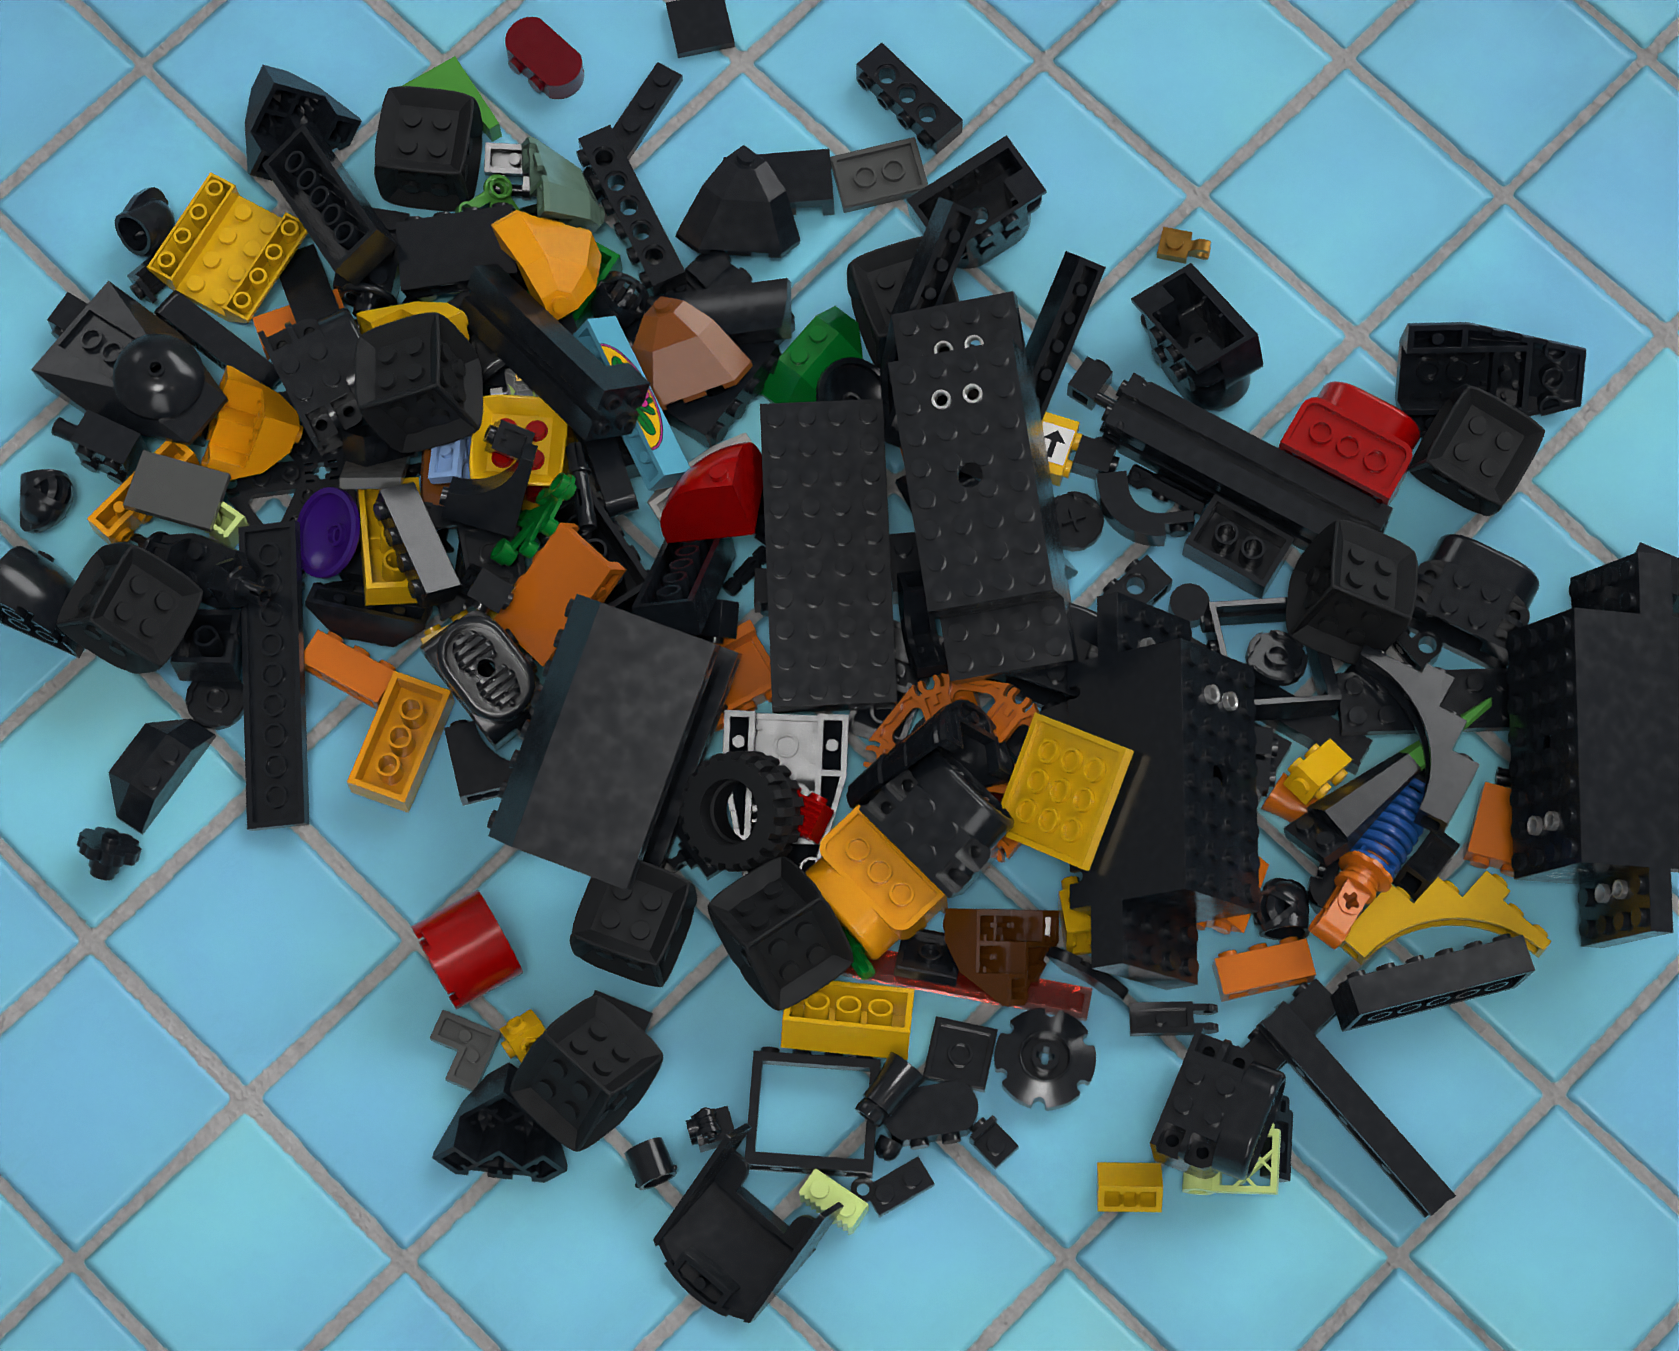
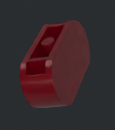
(544, 58)

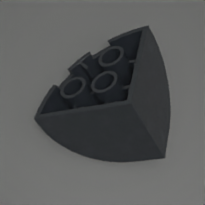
(33, 596)

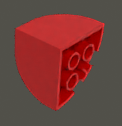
(716, 496)

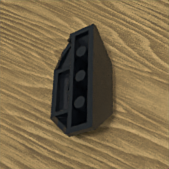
(343, 611)
(155, 768)

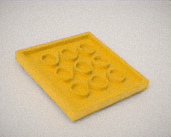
(1064, 790)

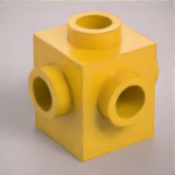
(521, 1034)

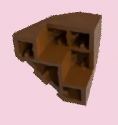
(1001, 948)

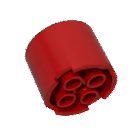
(467, 949)

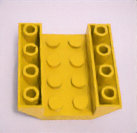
(226, 251)

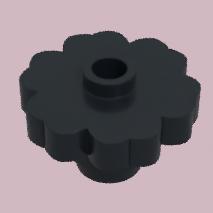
(107, 851)

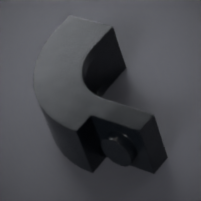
(1133, 521)
(919, 627)

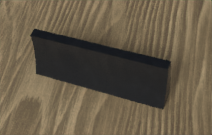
(743, 311)

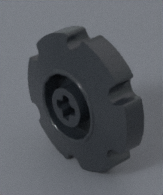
(1069, 1061)

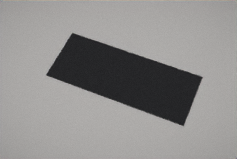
(307, 286)

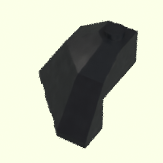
(283, 103)
(741, 210)
(498, 1135)

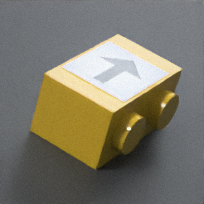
(1060, 439)

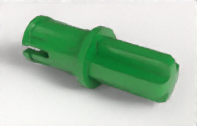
(861, 963)

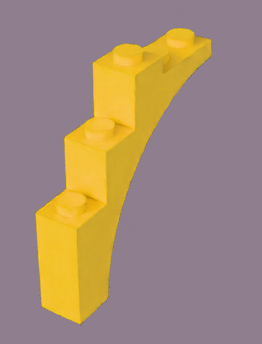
(1441, 905)

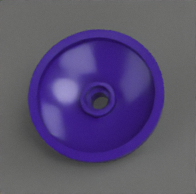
(328, 532)

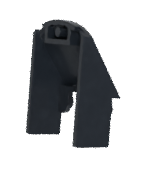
(729, 1244)

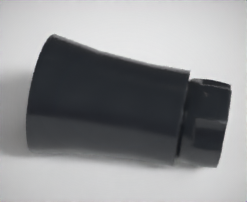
(889, 1089)

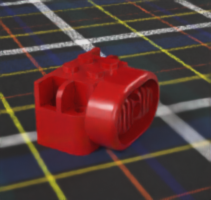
(1354, 439)

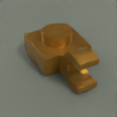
(1178, 245)

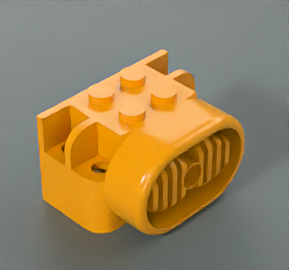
(873, 885)

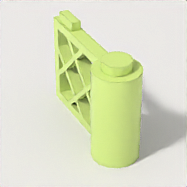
(1213, 1185)

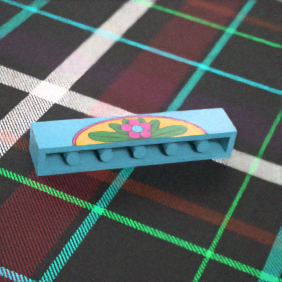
(652, 439)

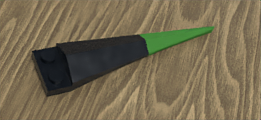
(1345, 814)

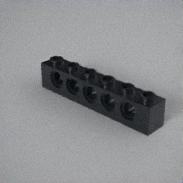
(603, 146)

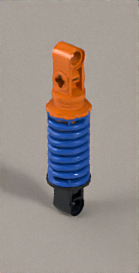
(1371, 864)

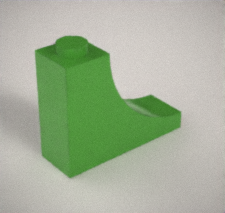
(453, 77)

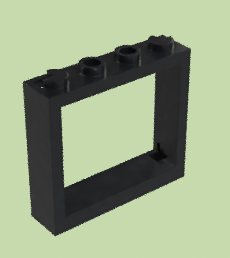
(1267, 611)
(805, 1163)

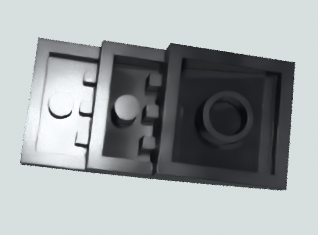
(866, 722)

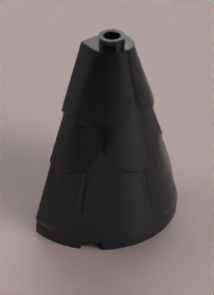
(956, 728)

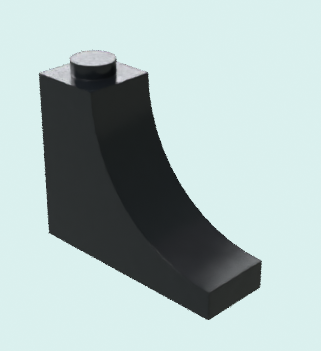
(491, 501)
(476, 767)

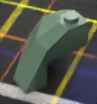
(560, 187)

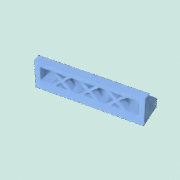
(450, 461)

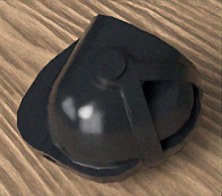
(145, 222)
(616, 300)
(44, 499)
(1283, 910)

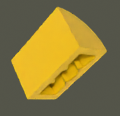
(1129, 1187)

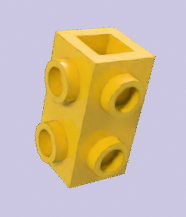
(1314, 774)

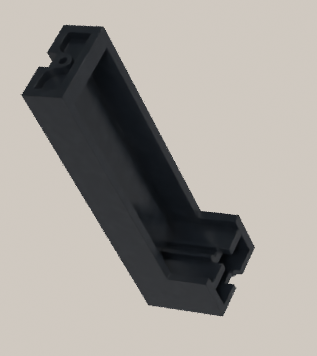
(582, 390)

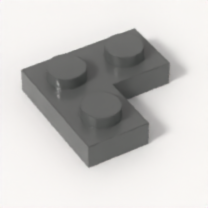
(473, 1046)

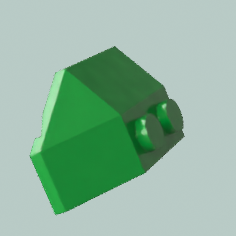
(822, 342)

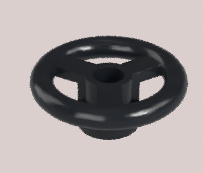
(367, 297)

